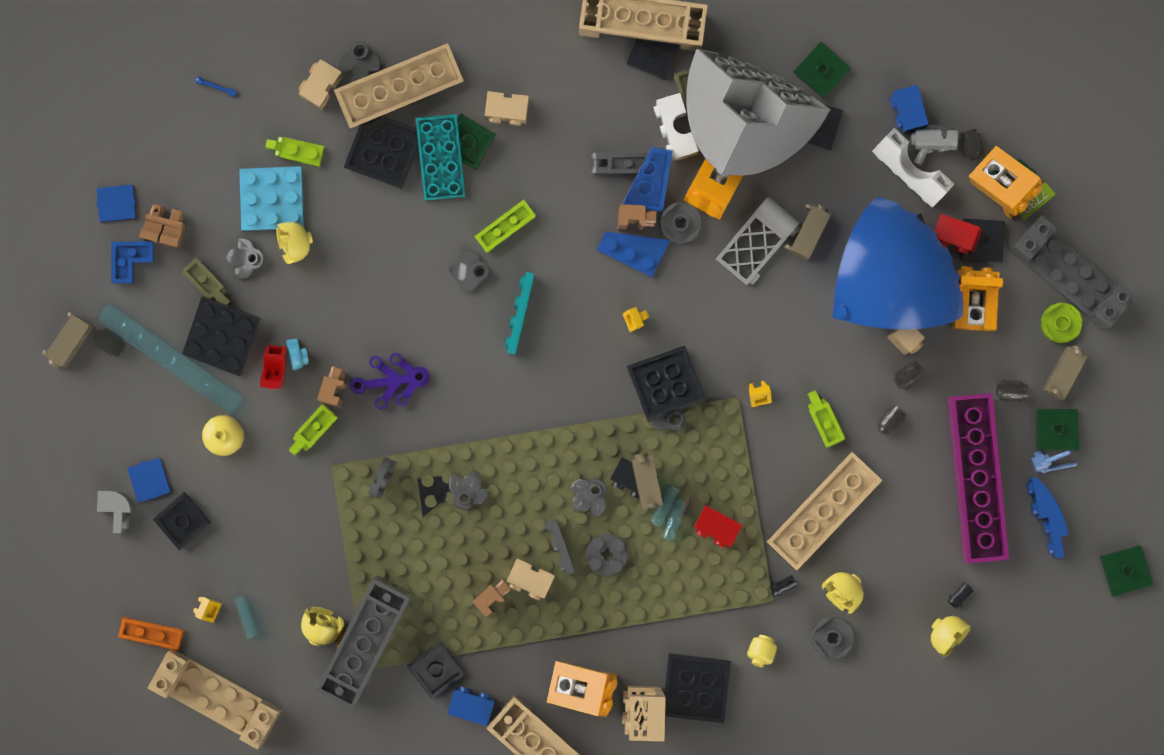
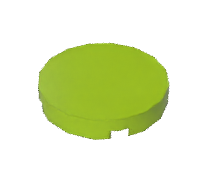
(1061, 322)

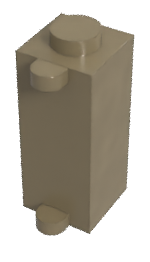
(809, 232)
(68, 342)
(1065, 372)
(646, 481)

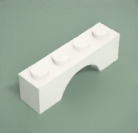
(928, 185)

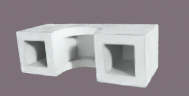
(668, 110)

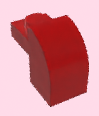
(274, 367)

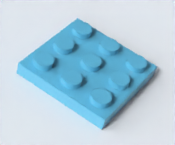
(270, 197)

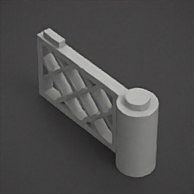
(775, 219)

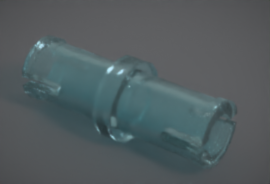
(662, 511)
(674, 519)
(246, 616)

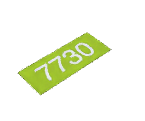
(1038, 201)

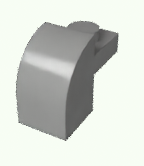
(119, 504)

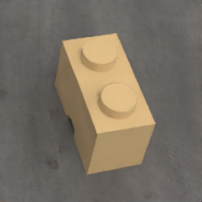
(319, 83)
(506, 109)
(907, 340)
(530, 580)

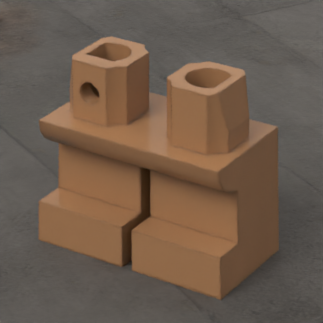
(635, 215)
(163, 230)
(331, 386)
(489, 595)

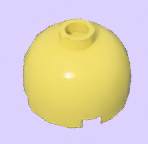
(294, 241)
(223, 435)
(844, 591)
(320, 626)
(948, 634)

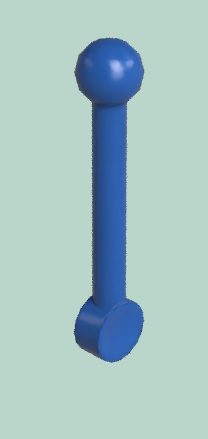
(232, 92)

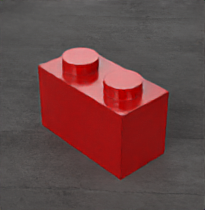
(958, 234)
(717, 526)

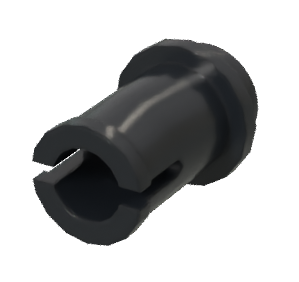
(782, 586)
(960, 595)

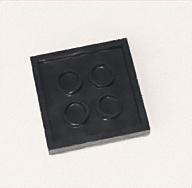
(383, 151)
(221, 336)
(666, 383)
(696, 688)

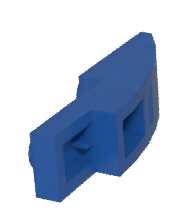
(1046, 507)

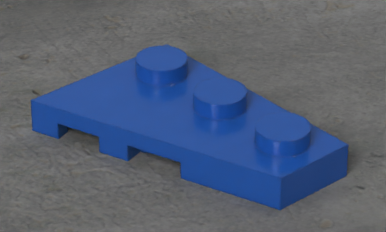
(651, 181)
(634, 251)

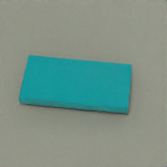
(440, 157)

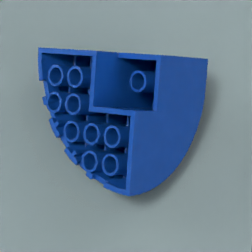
(896, 273)

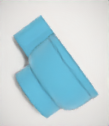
(297, 356)

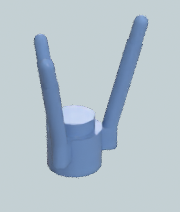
(1042, 462)

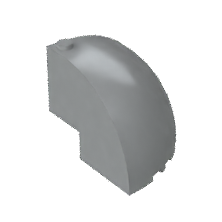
(746, 116)

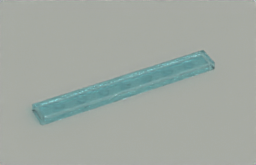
(169, 358)

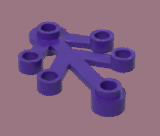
(393, 380)

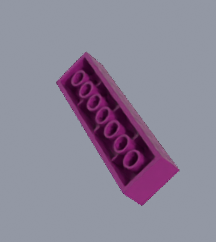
(978, 478)

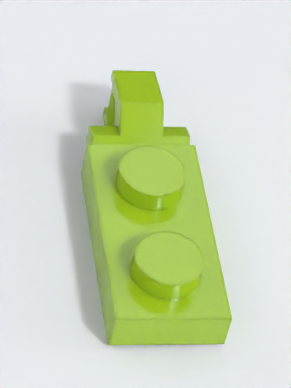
(297, 150)
(824, 420)
(313, 429)

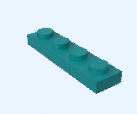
(521, 305)

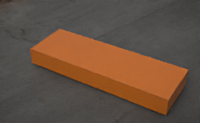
(151, 633)

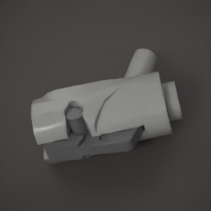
(933, 138)

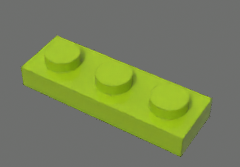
(505, 226)

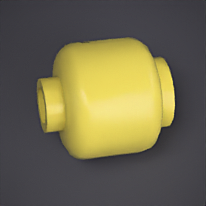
(762, 650)

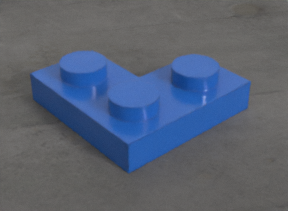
(125, 255)

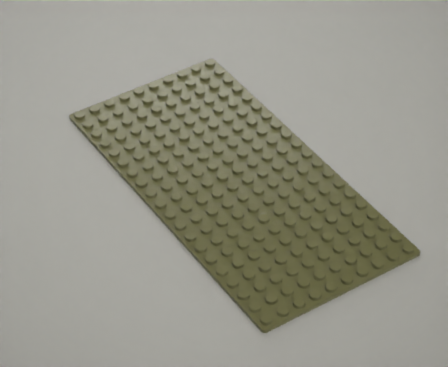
(529, 476)

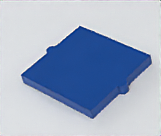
(116, 203)
(149, 480)

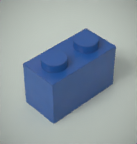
(908, 109)
(471, 706)

